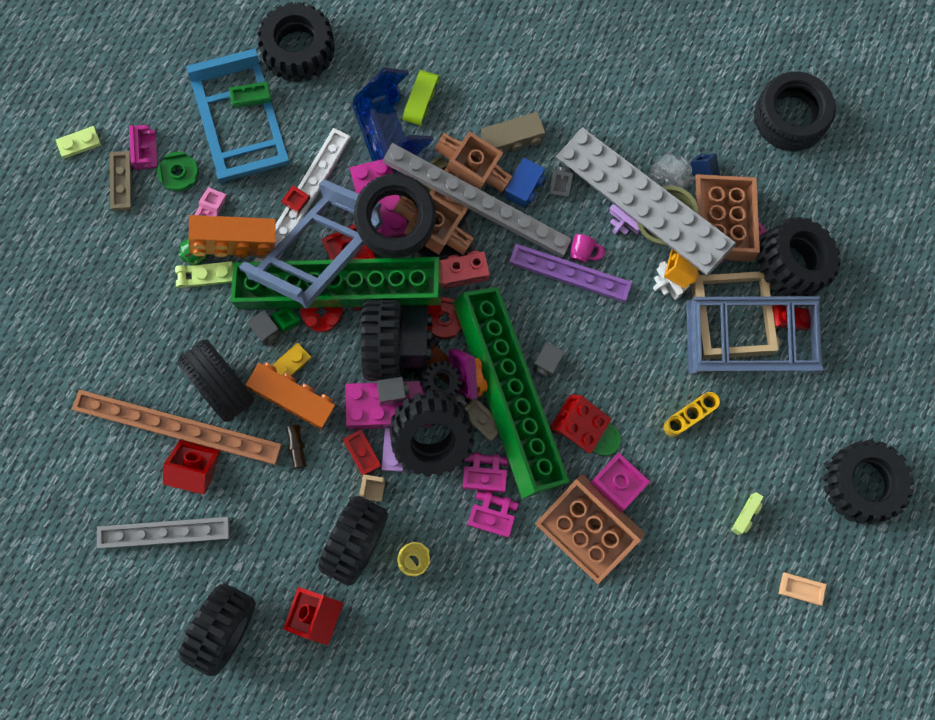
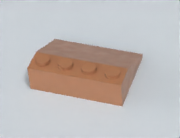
(733, 209)
(590, 528)

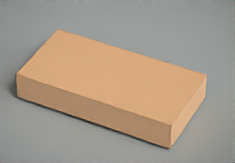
(802, 589)

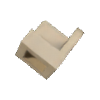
(372, 488)

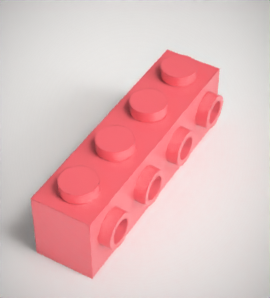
(464, 269)

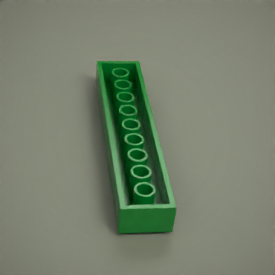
(400, 279)
(511, 392)

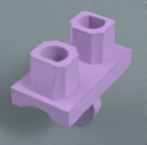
(624, 220)

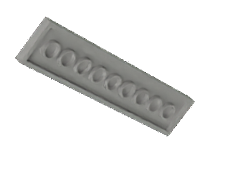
(646, 202)

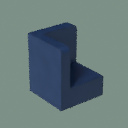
(705, 165)

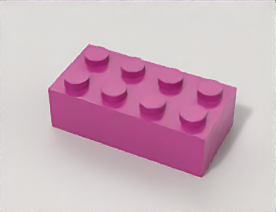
(394, 224)
(364, 407)

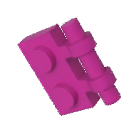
(484, 478)
(491, 520)

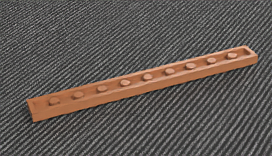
(177, 427)

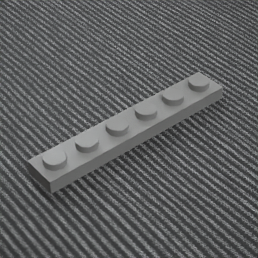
(163, 532)

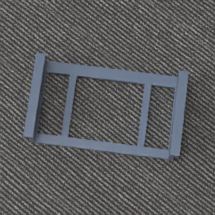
(338, 197)
(695, 361)

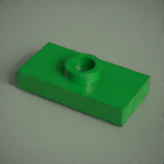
(250, 94)

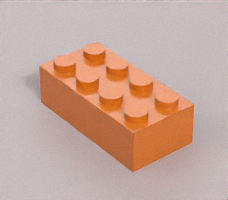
(231, 236)
(290, 396)

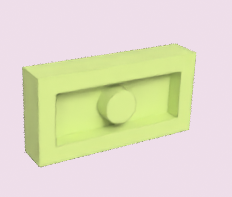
(78, 142)
(751, 507)

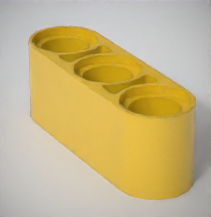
(698, 408)

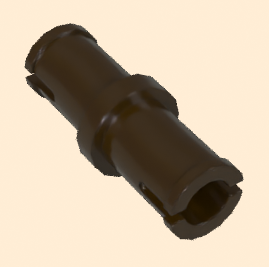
(296, 446)

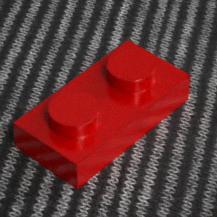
(802, 317)
(362, 452)

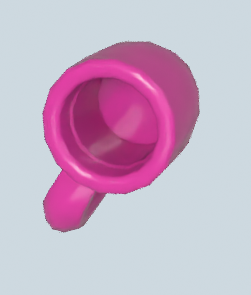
(583, 247)

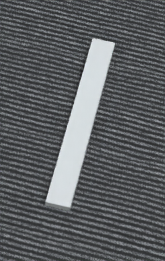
(319, 170)

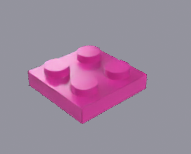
(620, 482)

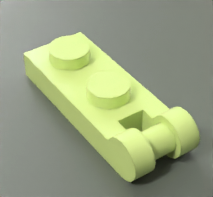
(204, 274)

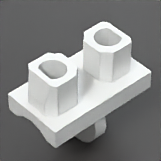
(665, 285)

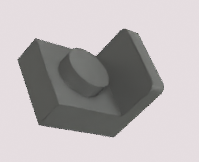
(561, 181)

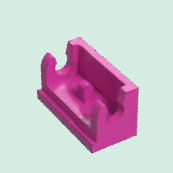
(143, 147)

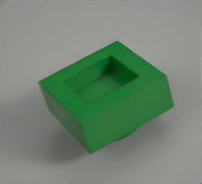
(285, 319)

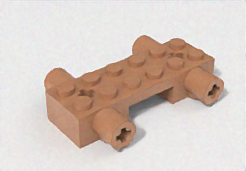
(472, 162)

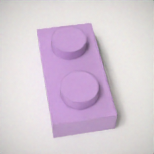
(389, 461)

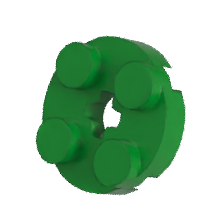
(168, 167)

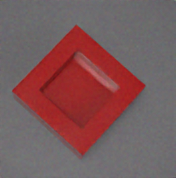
(295, 199)

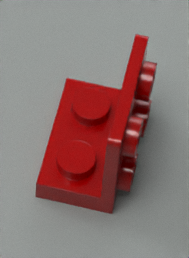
(580, 422)

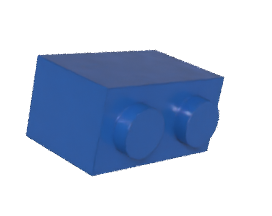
(524, 183)

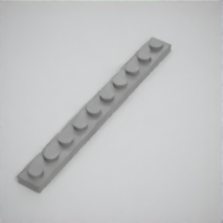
(476, 200)

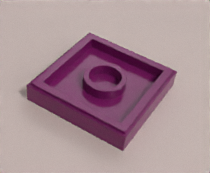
(466, 367)

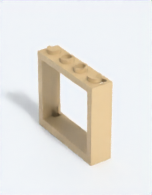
(773, 342)

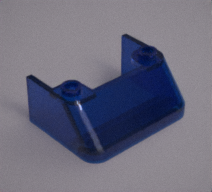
(378, 117)

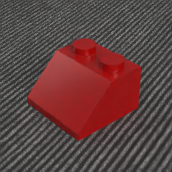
(190, 467)
(313, 616)

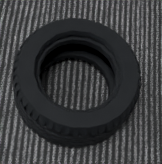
(806, 88)
(394, 185)
(215, 380)

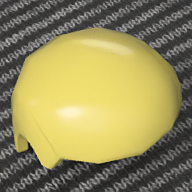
(407, 565)

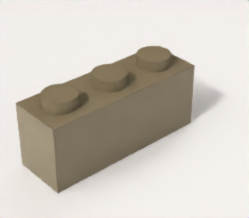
(515, 133)

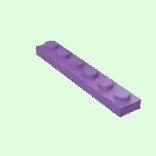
(570, 273)

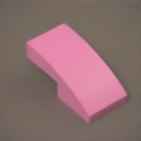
(211, 203)

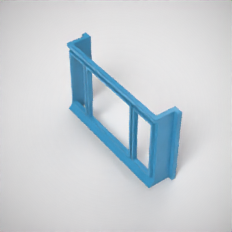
(217, 68)

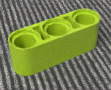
(420, 96)

